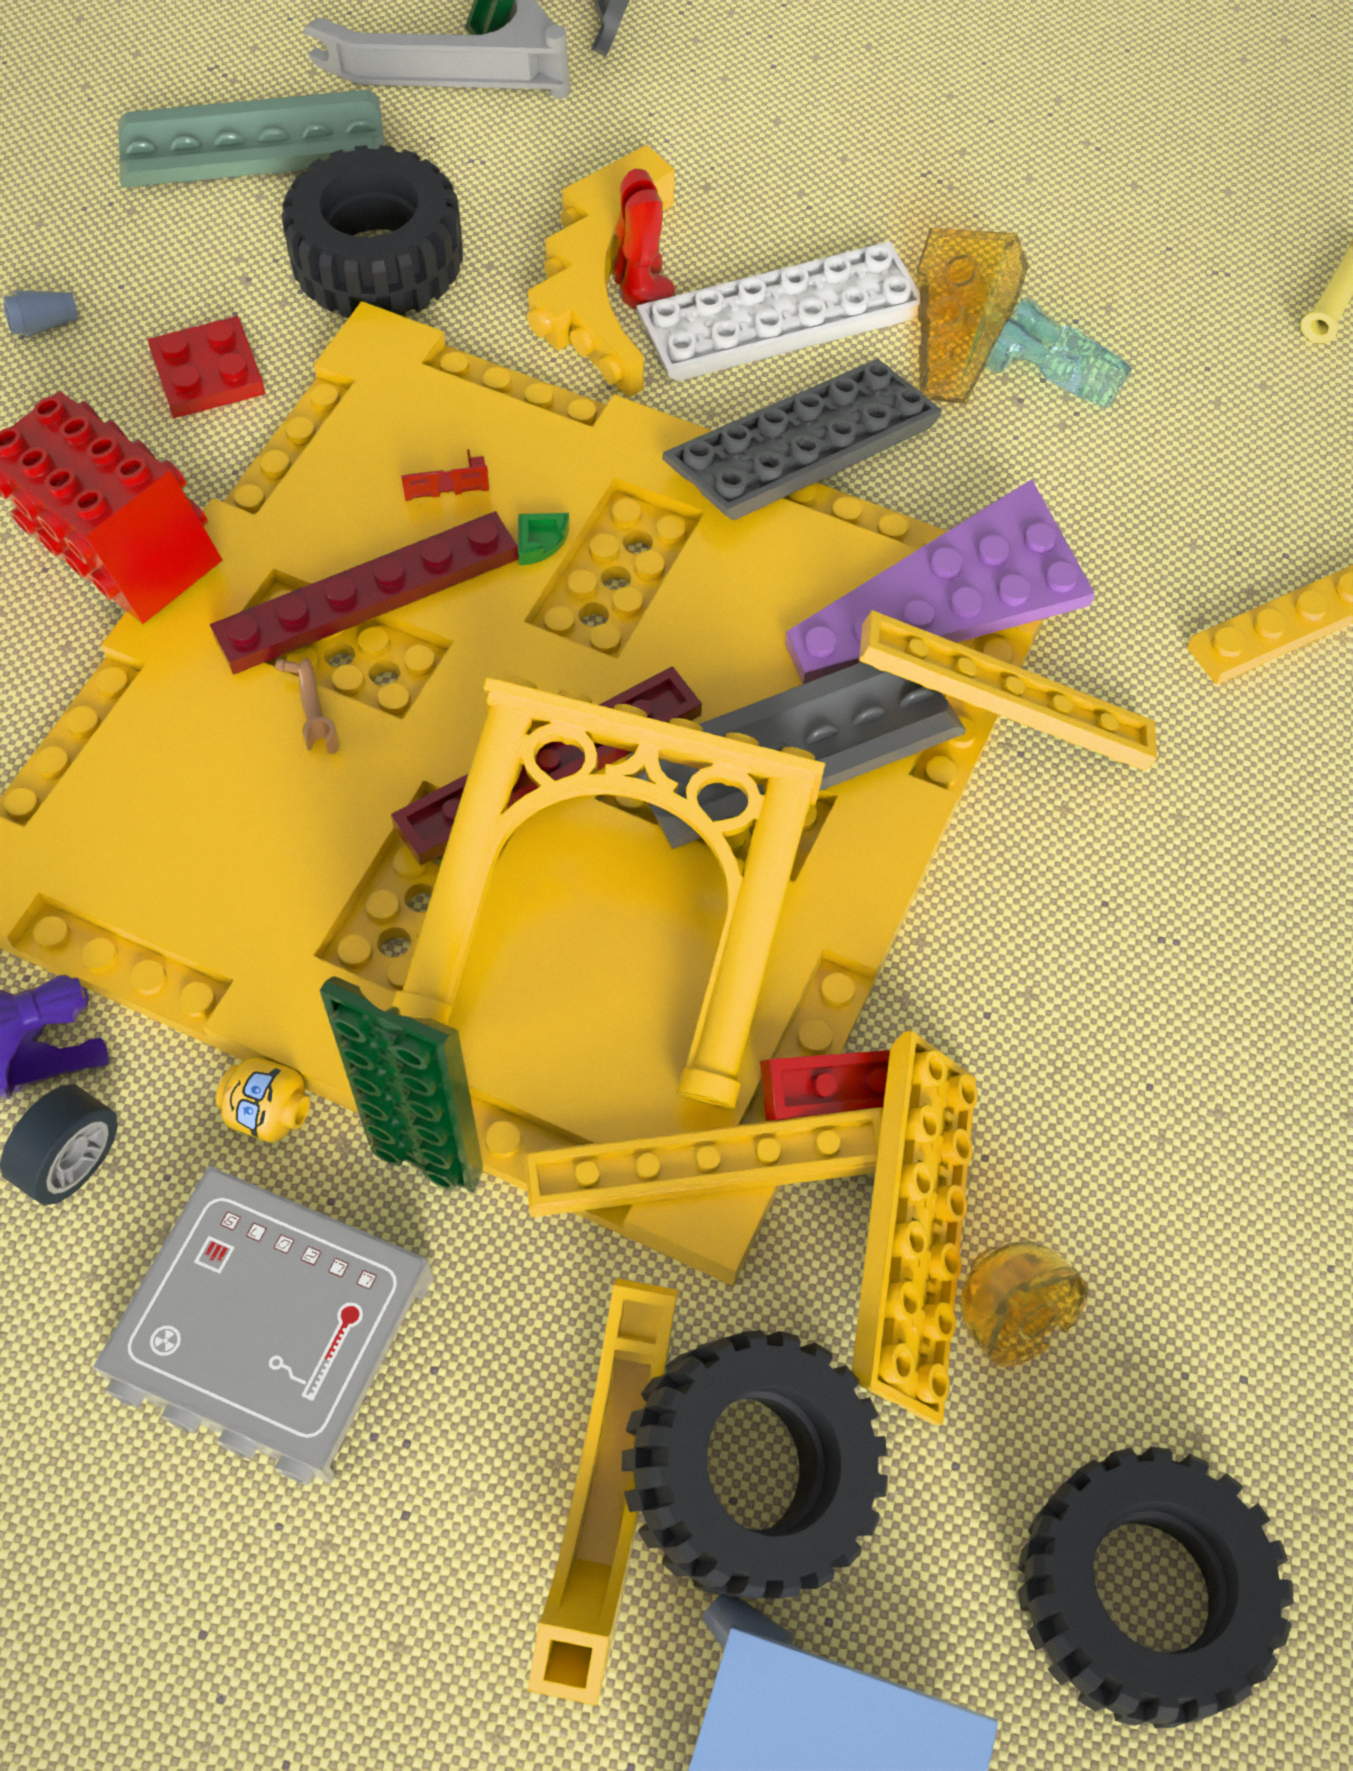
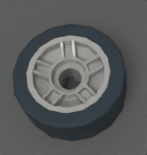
(58, 1144)

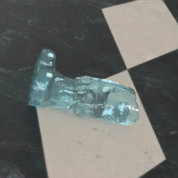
(1071, 360)

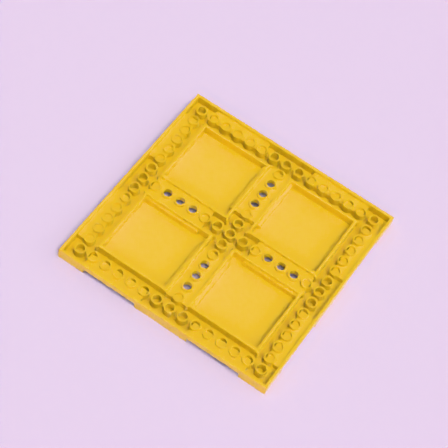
(223, 871)

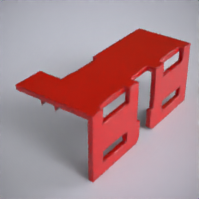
(456, 480)

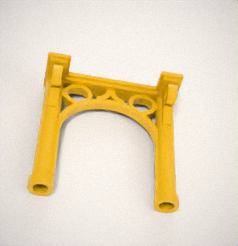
(513, 732)

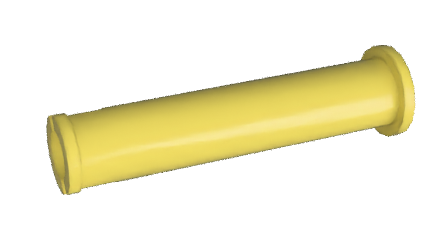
(1322, 322)

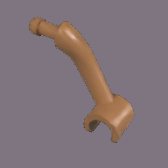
(316, 724)

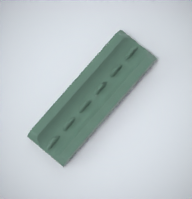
(244, 137)

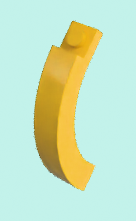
(600, 1530)

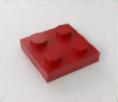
(206, 366)

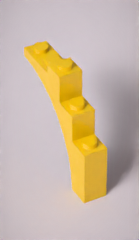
(579, 264)

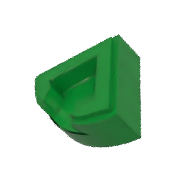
(541, 535)

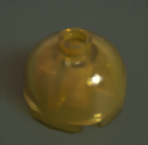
(1018, 1298)

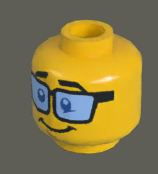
(262, 1099)

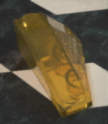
(966, 298)

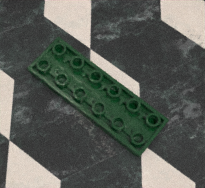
(407, 1086)

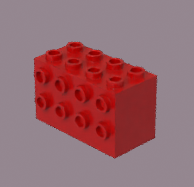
(104, 505)

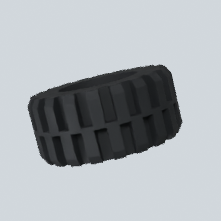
(366, 193)
(834, 1457)
(1228, 1548)

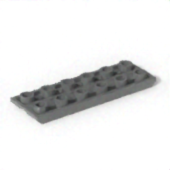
(803, 438)
(844, 719)

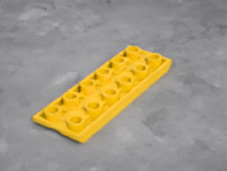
(915, 1229)

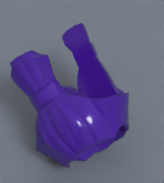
(23, 1022)

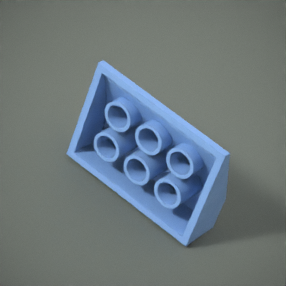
(809, 1713)

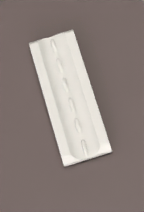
(780, 311)

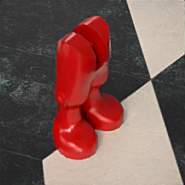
(639, 234)

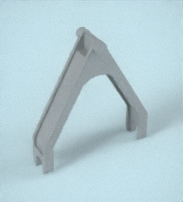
(520, 55)

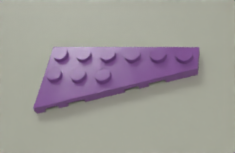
(969, 582)

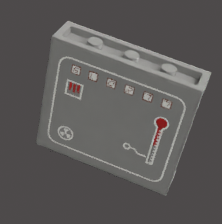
(262, 1324)

